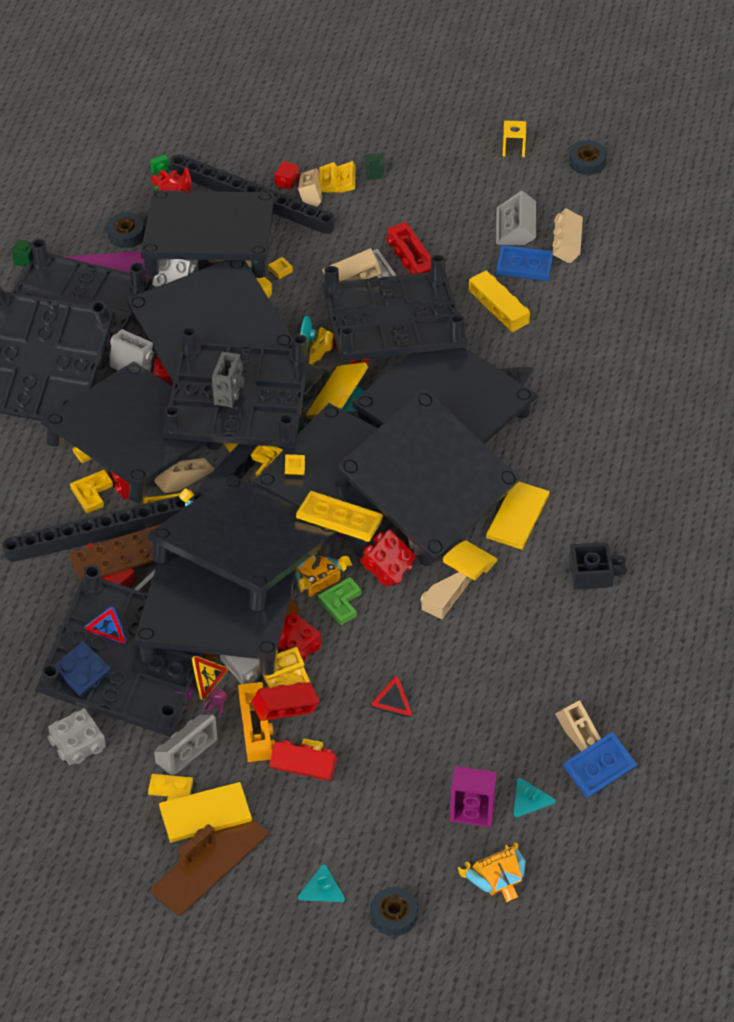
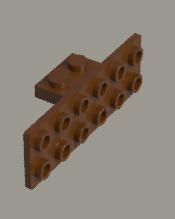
(115, 554)
(205, 863)

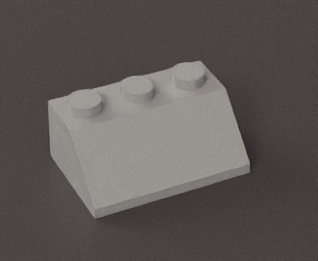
(516, 220)
(186, 744)

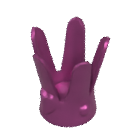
(217, 697)

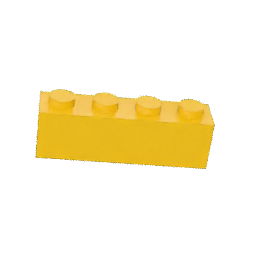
(499, 301)

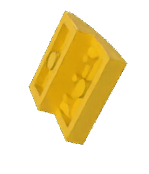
(337, 178)
(469, 560)
(288, 669)

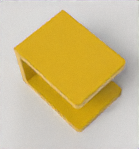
(510, 134)

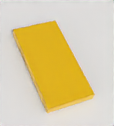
(338, 387)
(518, 515)
(339, 516)
(218, 807)

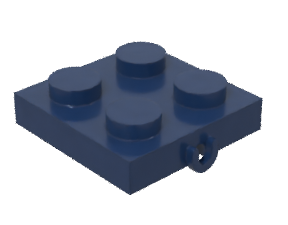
(82, 669)

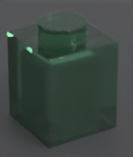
(374, 166)

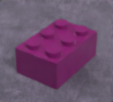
(473, 796)

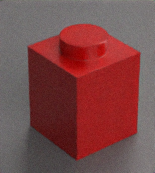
(286, 175)

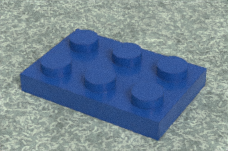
(524, 263)
(599, 765)

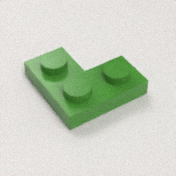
(337, 600)

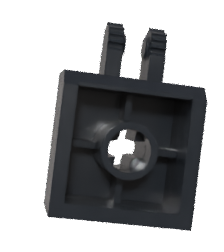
(594, 566)

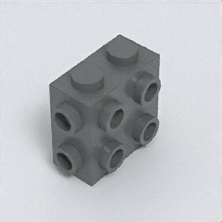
(227, 379)

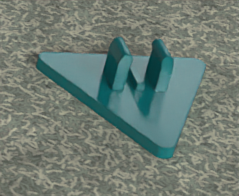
(529, 798)
(322, 888)

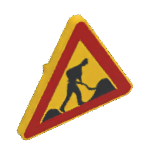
(207, 675)

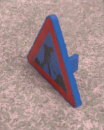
(108, 626)

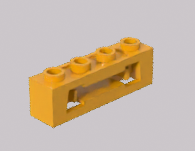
(259, 749)

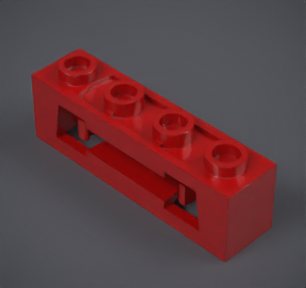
(398, 238)

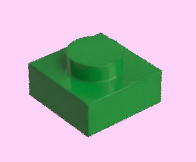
(159, 163)

